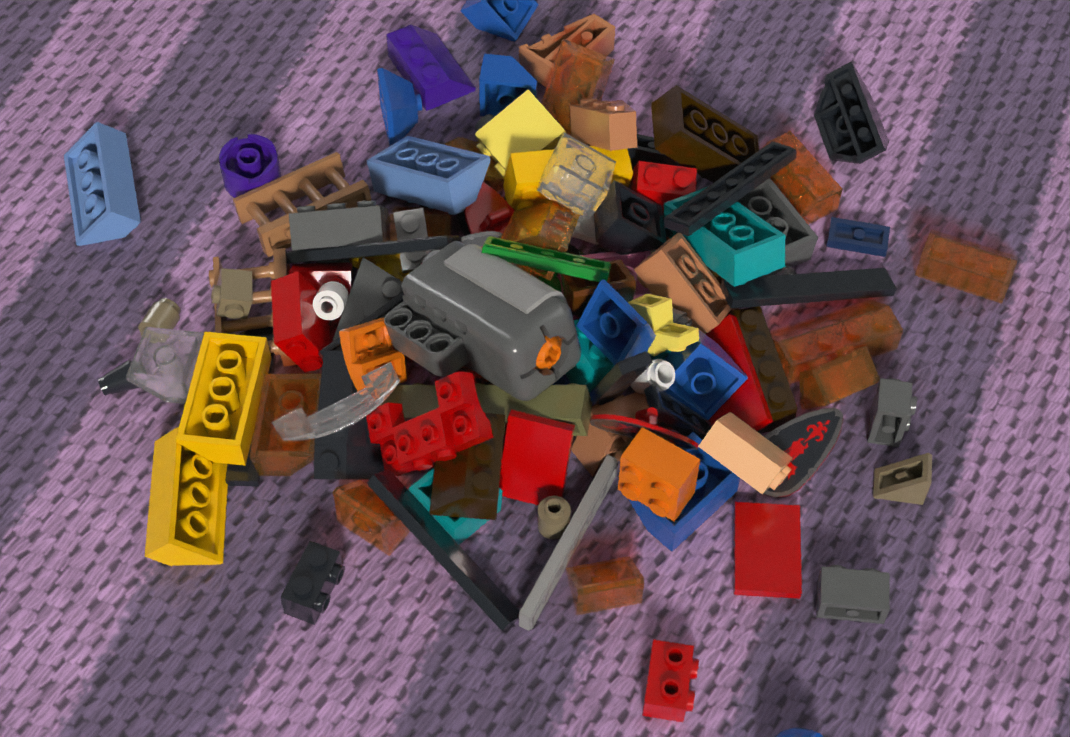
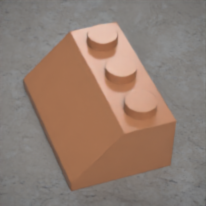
(681, 274)

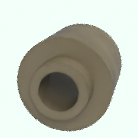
(161, 315)
(553, 517)

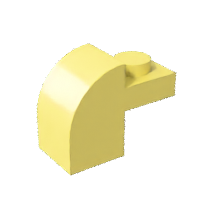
(659, 315)

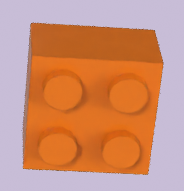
(658, 474)

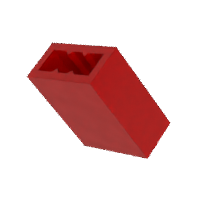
(295, 324)

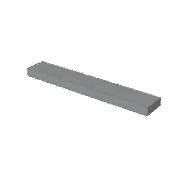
(568, 543)

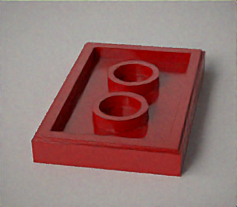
(535, 457)
(767, 550)

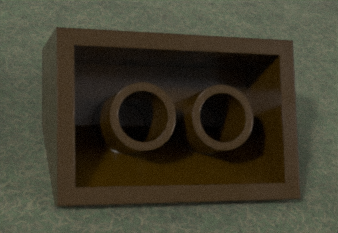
(471, 480)

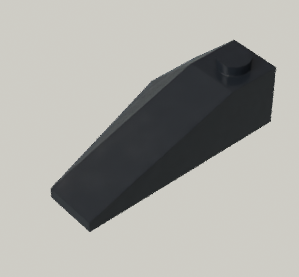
(349, 451)

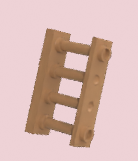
(291, 187)
(275, 270)

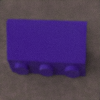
(428, 65)

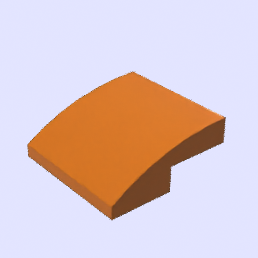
(368, 348)

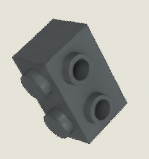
(891, 412)
(853, 594)

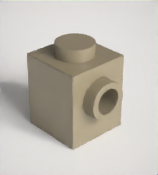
(233, 293)

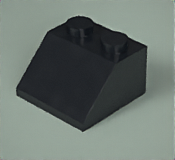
(628, 222)

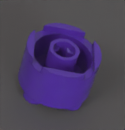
(248, 164)

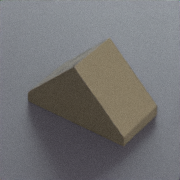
(904, 480)

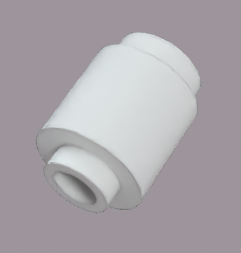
(330, 300)
(658, 373)

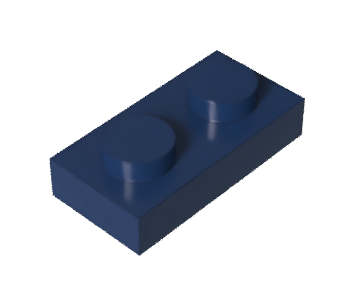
(858, 236)

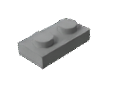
(411, 225)

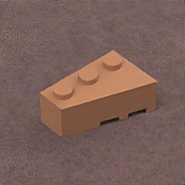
(604, 124)
(594, 448)

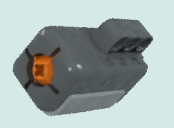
(485, 317)

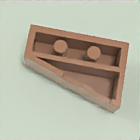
(588, 32)

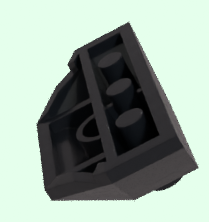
(849, 118)

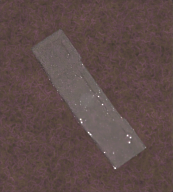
(342, 414)

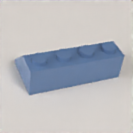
(429, 174)
(101, 186)

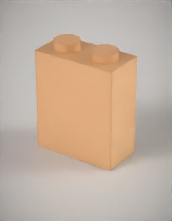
(746, 453)

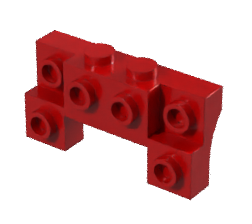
(435, 434)

